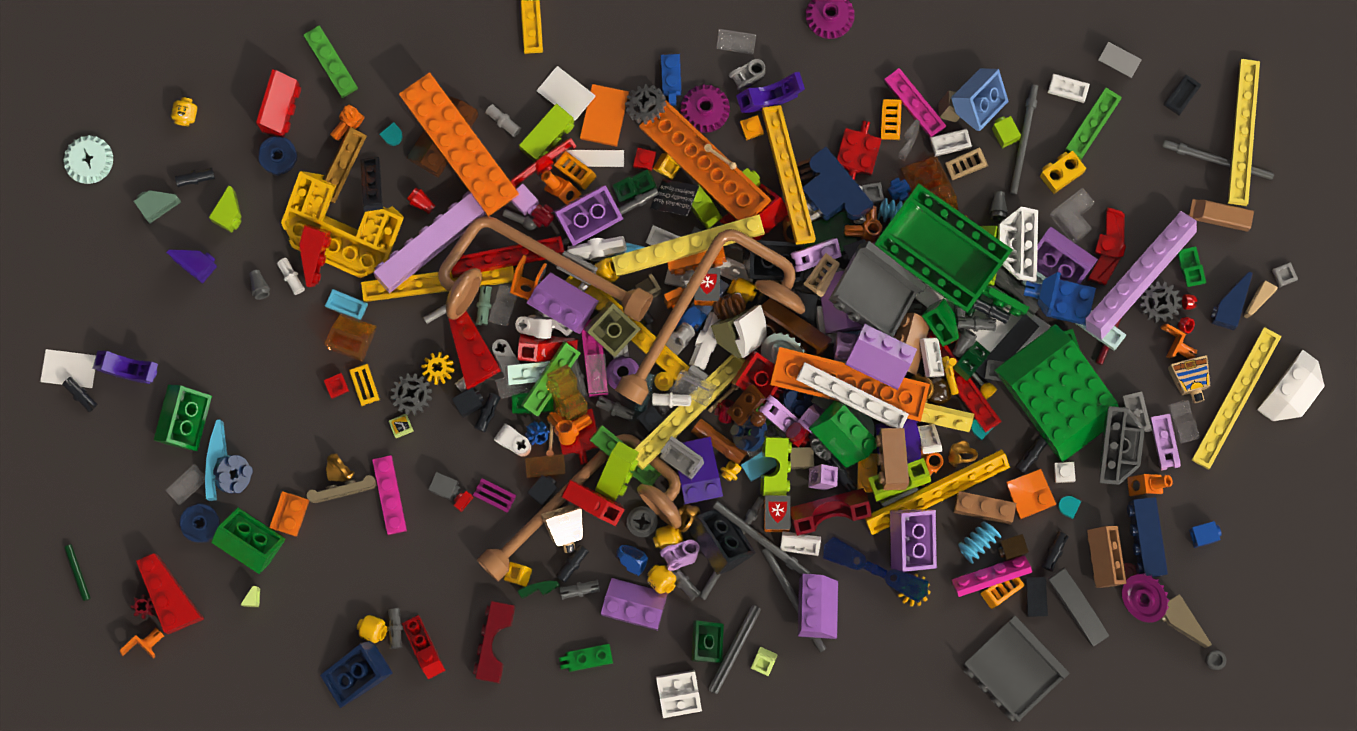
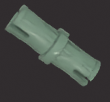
(483, 305)

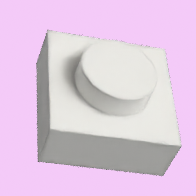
(1064, 472)

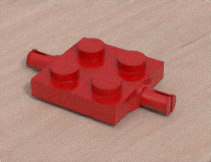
(858, 151)
(582, 441)

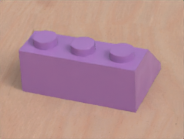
(588, 215)
(1062, 255)
(563, 302)
(834, 319)
(881, 356)
(913, 539)
(633, 604)
(817, 606)

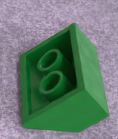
(182, 417)
(843, 434)
(248, 540)

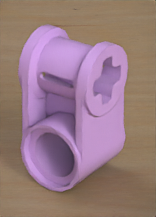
(677, 554)

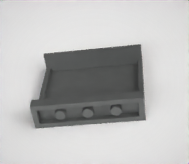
(875, 289)
(1015, 669)

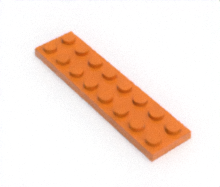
(458, 144)
(686, 147)
(908, 398)

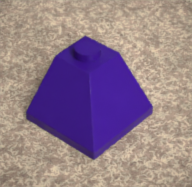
(194, 262)

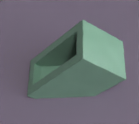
(155, 204)

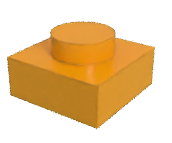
(751, 127)

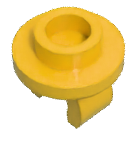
(663, 381)
(730, 471)

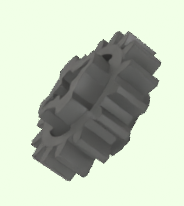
(646, 103)
(1166, 306)
(418, 389)

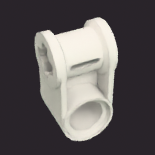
(535, 325)
(510, 439)

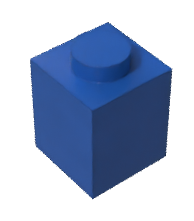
(1205, 534)

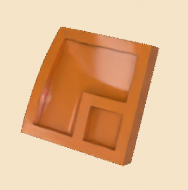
(1030, 494)

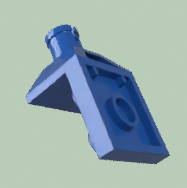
(1062, 298)

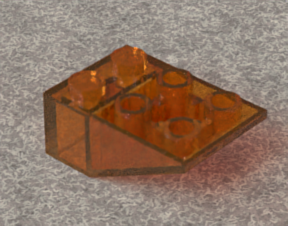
(932, 177)

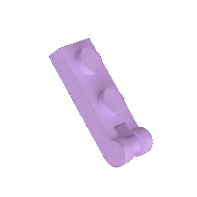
(815, 253)
(780, 416)
(1165, 441)

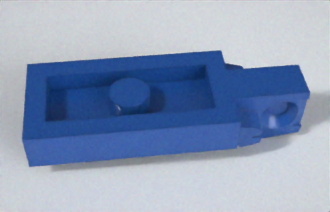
(671, 76)

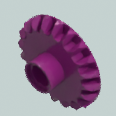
(830, 26)
(710, 119)
(1145, 598)

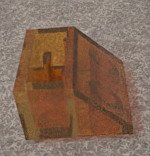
(350, 337)

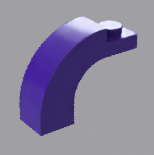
(772, 95)
(125, 367)

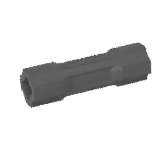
(1015, 289)

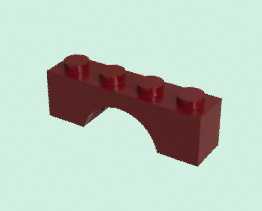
(849, 504)
(499, 617)

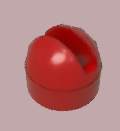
(1188, 301)
(1186, 325)

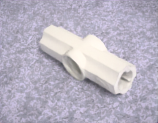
(599, 248)
(704, 344)

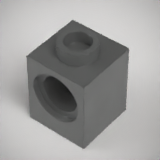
(444, 486)

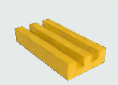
(369, 400)

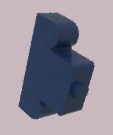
(834, 189)

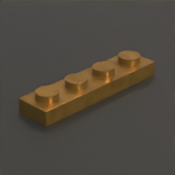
(344, 160)

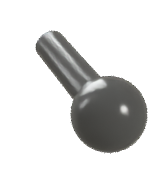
(526, 221)

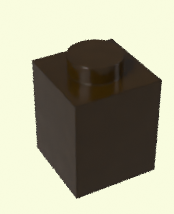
(1012, 547)

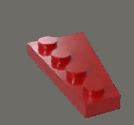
(473, 353)

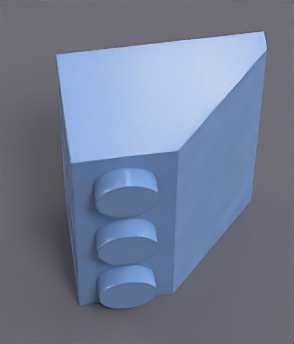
(980, 98)

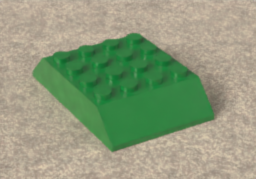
(943, 248)
(1058, 391)

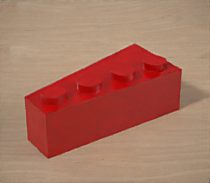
(167, 595)

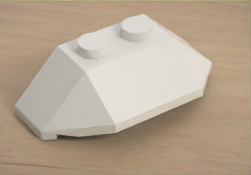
(1021, 234)
(1294, 390)

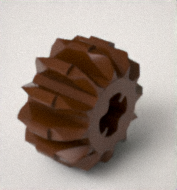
(729, 306)

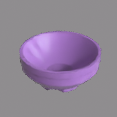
(612, 376)

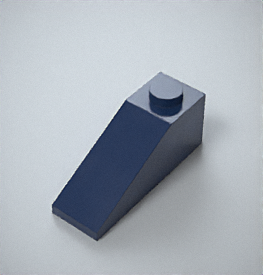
(1229, 310)

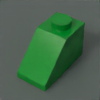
(942, 322)

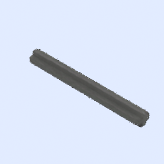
(734, 649)

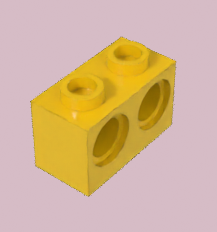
(1065, 175)

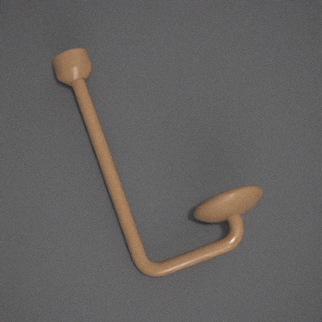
(464, 289)
(634, 385)
(496, 561)

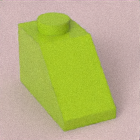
(705, 209)
(227, 211)

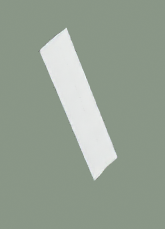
(597, 158)

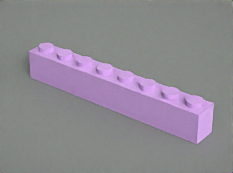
(428, 243)
(1141, 275)

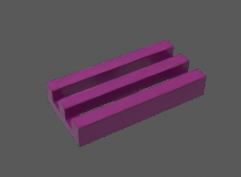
(480, 488)

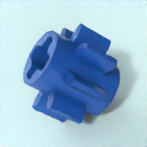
(899, 189)
(537, 433)

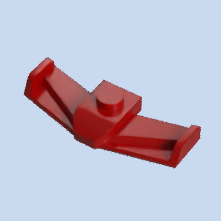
(543, 163)
(1110, 247)

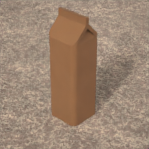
(1221, 214)

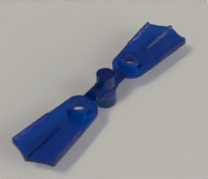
(907, 584)

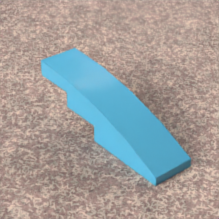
(216, 450)

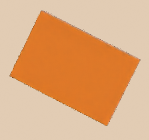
(604, 115)

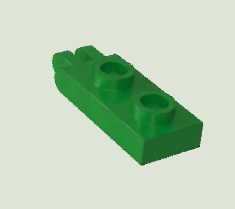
(1000, 299)
(587, 658)

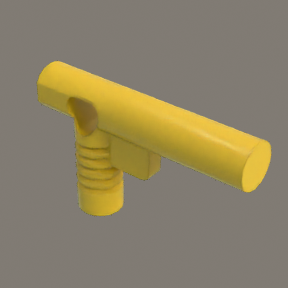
(948, 364)

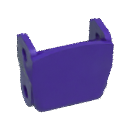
(912, 439)

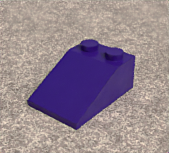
(706, 482)

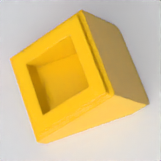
(666, 166)
(518, 574)

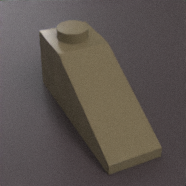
(1181, 619)

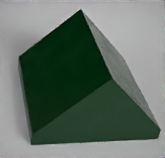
(707, 642)

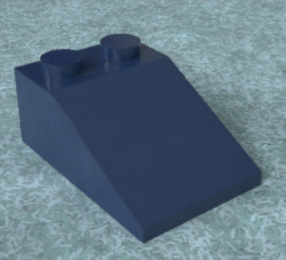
(356, 673)

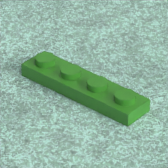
(330, 61)
(1093, 123)
(539, 394)
(607, 441)

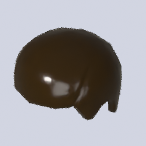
(941, 391)

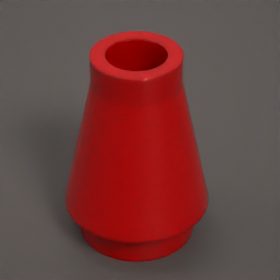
(421, 201)

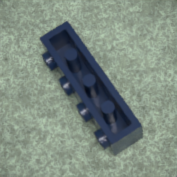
(1147, 537)

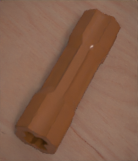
(719, 442)

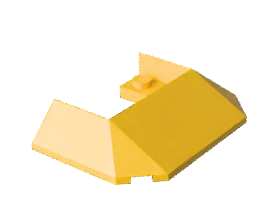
(350, 248)

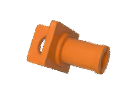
(559, 187)
(1178, 345)
(1149, 484)
(146, 644)

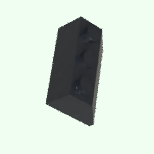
(759, 268)
(720, 541)

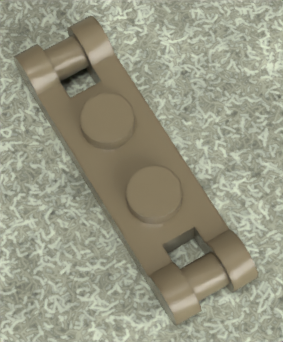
(349, 488)

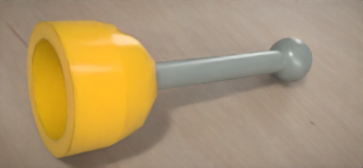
(986, 389)

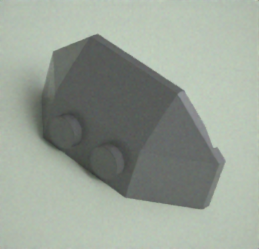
(1120, 445)

